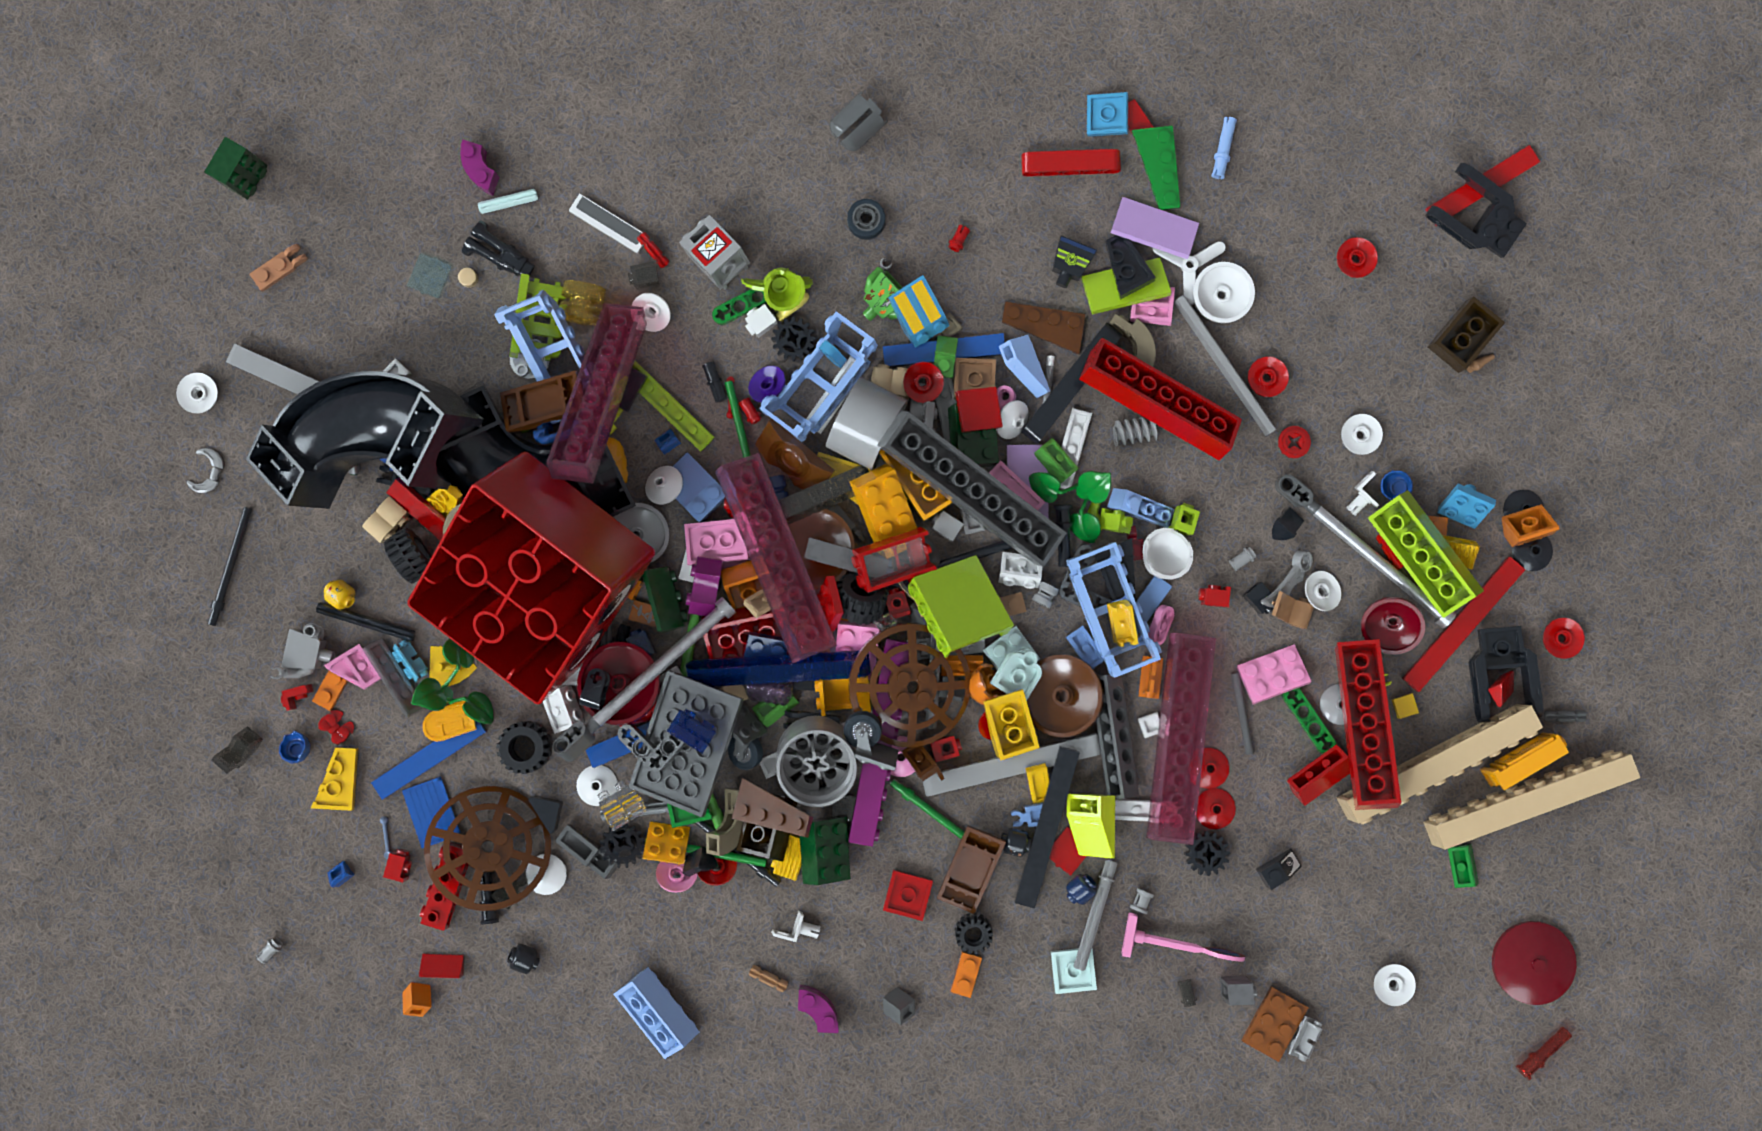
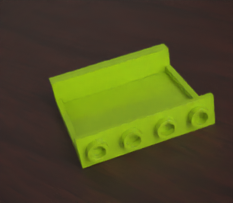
(959, 605)

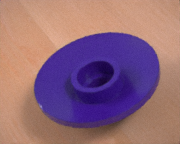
(766, 382)

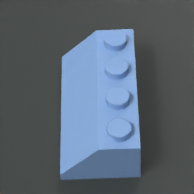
(656, 1013)

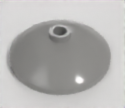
(648, 524)

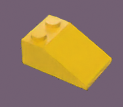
(1010, 725)

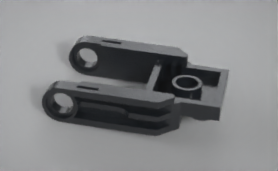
(1497, 226)
(1503, 650)

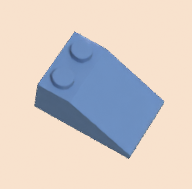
(699, 492)

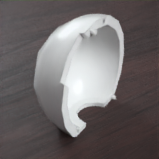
(1167, 554)

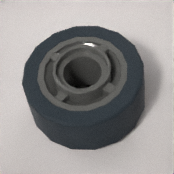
(866, 230)

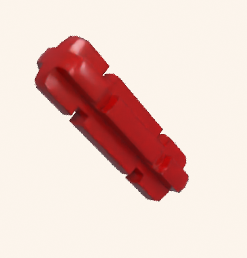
(653, 250)
(1389, 553)

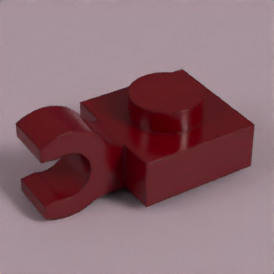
(1137, 544)

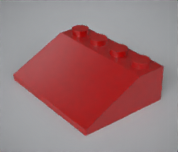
(730, 635)

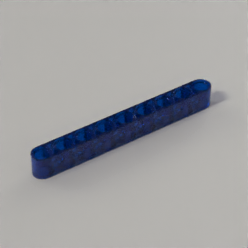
(775, 669)

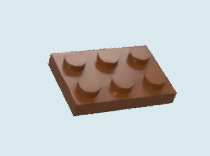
(1274, 1024)

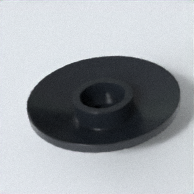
(1517, 500)
(1533, 562)

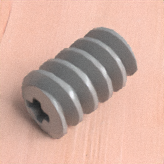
(1134, 430)

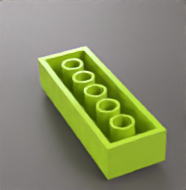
(1425, 554)

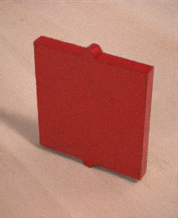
(1065, 852)

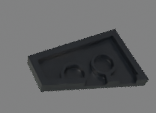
(1127, 266)
(1109, 572)

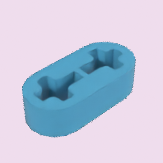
(832, 354)

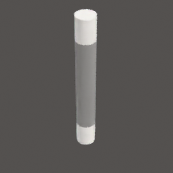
(1049, 375)

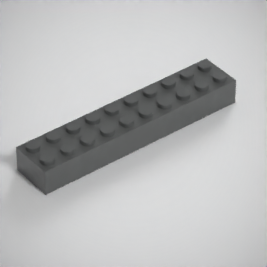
(971, 488)

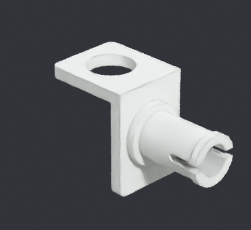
(1363, 498)
(799, 928)

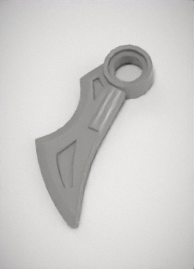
(1293, 577)

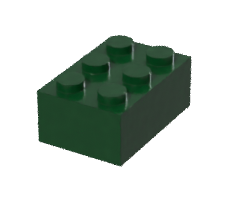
(236, 168)
(977, 445)
(825, 852)

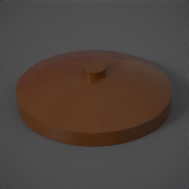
(827, 528)
(1066, 696)

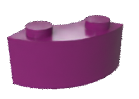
(475, 165)
(705, 586)
(819, 1008)

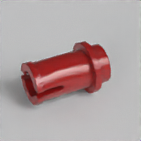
(958, 239)
(750, 411)

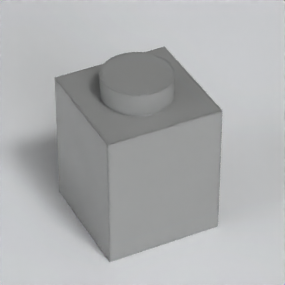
(946, 525)

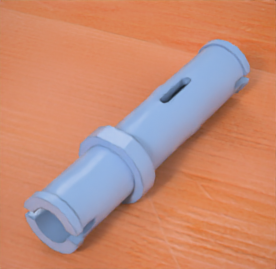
(1222, 155)

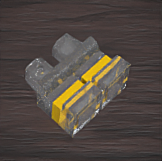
(619, 804)

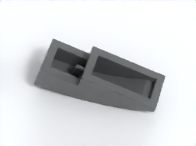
(585, 851)

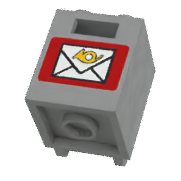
(714, 252)

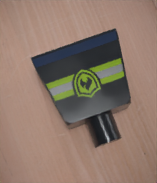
(1071, 260)

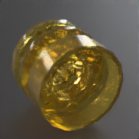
(582, 300)

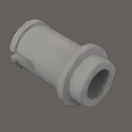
(1242, 558)
(273, 945)

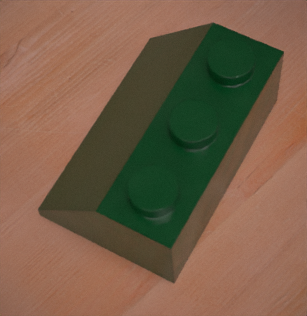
(664, 599)

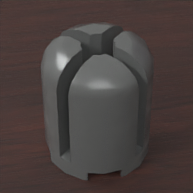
(864, 130)

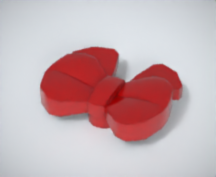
(338, 733)

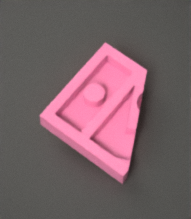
(1154, 311)
(354, 667)

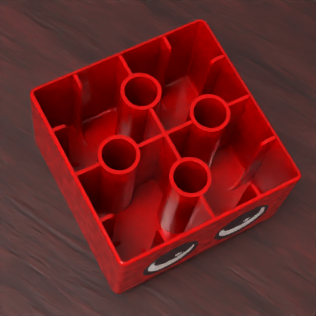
(529, 576)

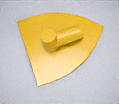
(441, 669)

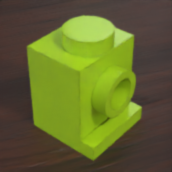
(1191, 518)
(1115, 521)

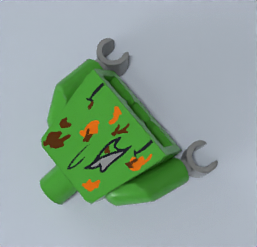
(878, 288)

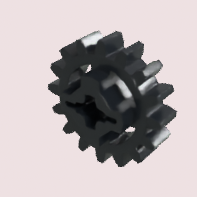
(802, 335)
(618, 837)
(1206, 843)

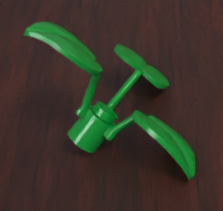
(1090, 486)
(435, 697)

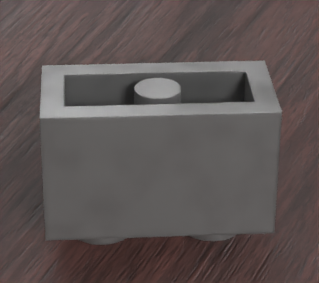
(1237, 990)

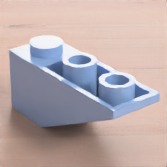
(1023, 362)
(1140, 507)

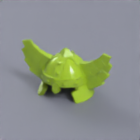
(781, 288)

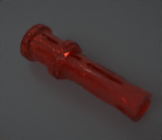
(1537, 1060)

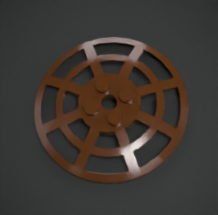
(899, 679)
(486, 861)

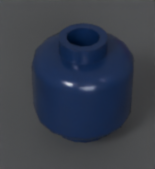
(1081, 889)

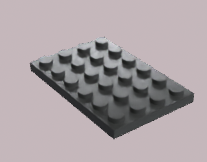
(690, 775)

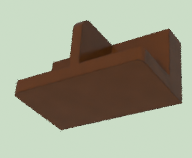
(922, 762)

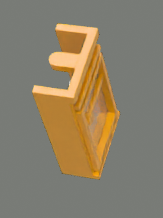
(1525, 760)

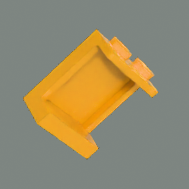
(835, 695)

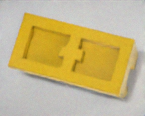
(1122, 623)

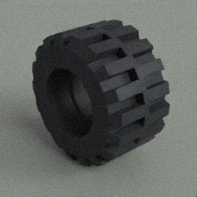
(407, 554)
(859, 604)
(507, 751)

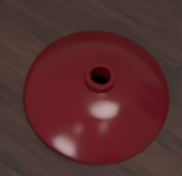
(1395, 636)

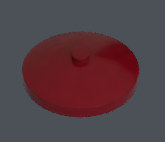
(624, 665)
(1534, 962)

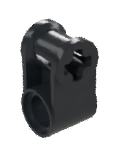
(595, 691)

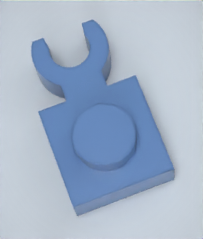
(1030, 815)

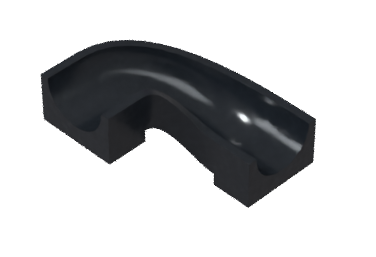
(353, 422)
(484, 448)

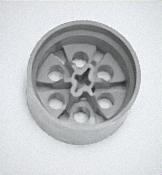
(863, 422)
(807, 790)

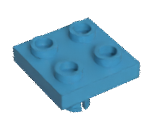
(1466, 505)

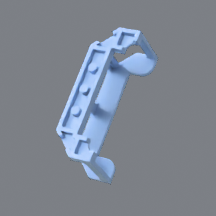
(531, 354)
(836, 393)
(1091, 614)

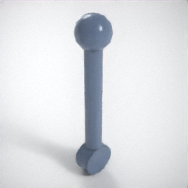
(383, 820)

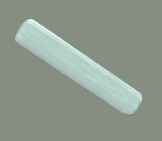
(507, 201)

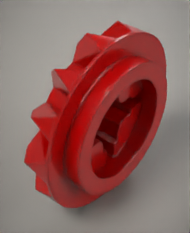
(1303, 442)

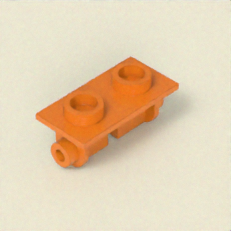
(1150, 679)

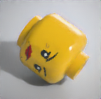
(339, 594)

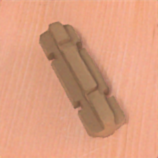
(768, 978)

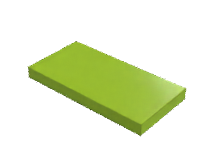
(1103, 292)

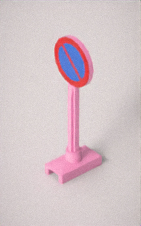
(1133, 935)

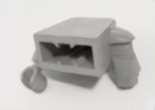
(304, 652)

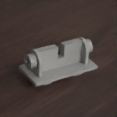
(1300, 1046)

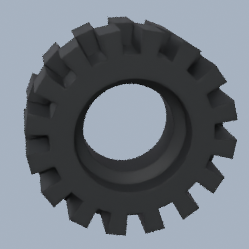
(973, 921)

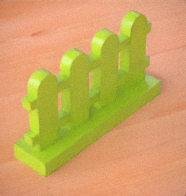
(537, 328)

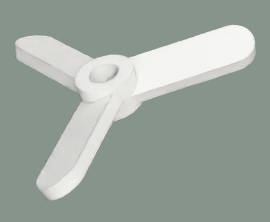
(1197, 260)

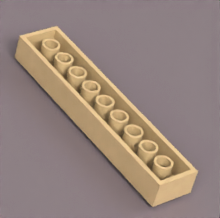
(1454, 756)
(1531, 799)

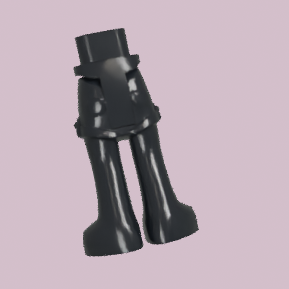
(508, 260)

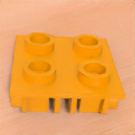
(666, 843)

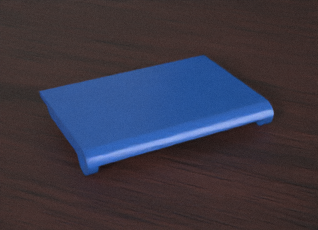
(424, 803)

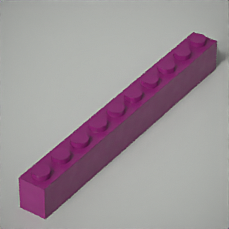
(872, 778)

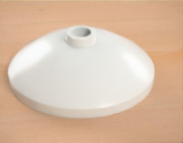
(1235, 285)

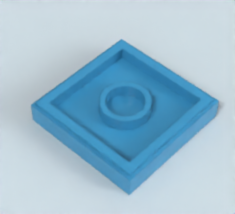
(1107, 114)

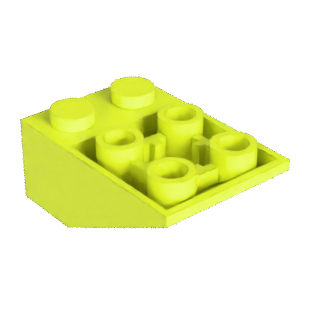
(1092, 823)

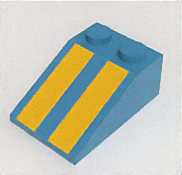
(918, 311)

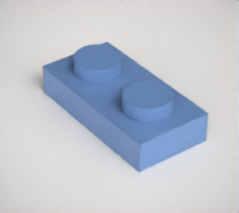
(1084, 646)

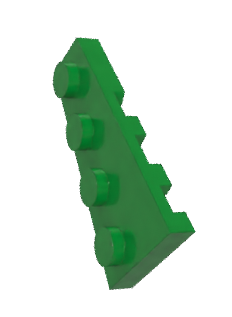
(1159, 159)

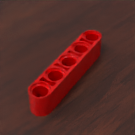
(1071, 162)

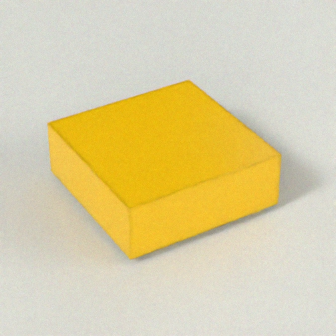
(1405, 706)

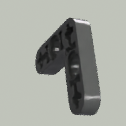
(1073, 598)
(652, 751)

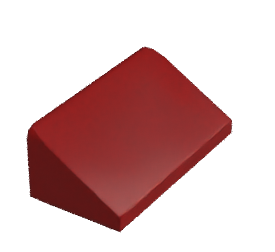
(1502, 688)
(441, 966)

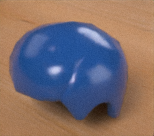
(1396, 483)
(294, 747)

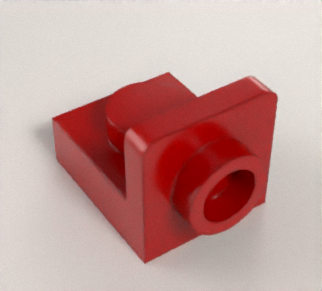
(288, 695)

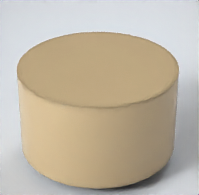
(468, 277)

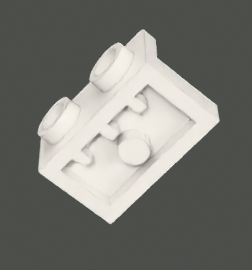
(1019, 571)
(563, 709)

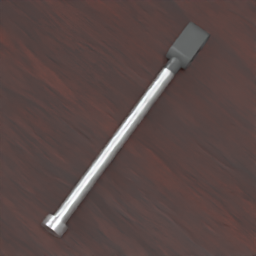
(1357, 544)
(581, 736)

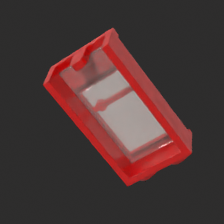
(892, 560)

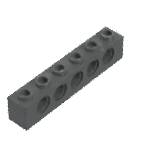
(1116, 741)

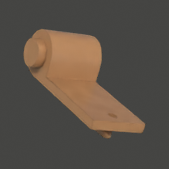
(1292, 611)

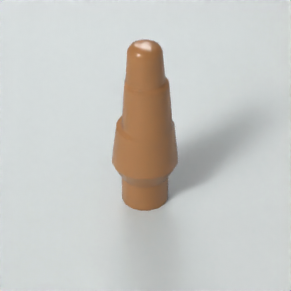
(1479, 363)

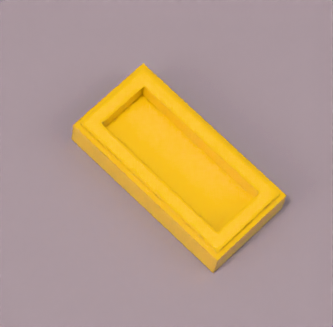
(1038, 782)

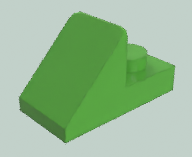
(945, 355)

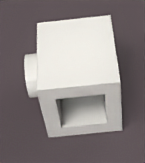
(760, 321)

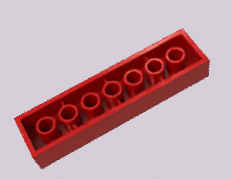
(1160, 399)
(1367, 725)

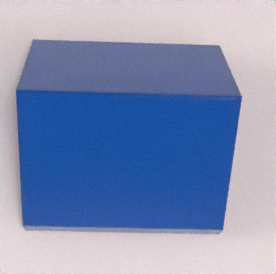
(667, 441)
(340, 874)

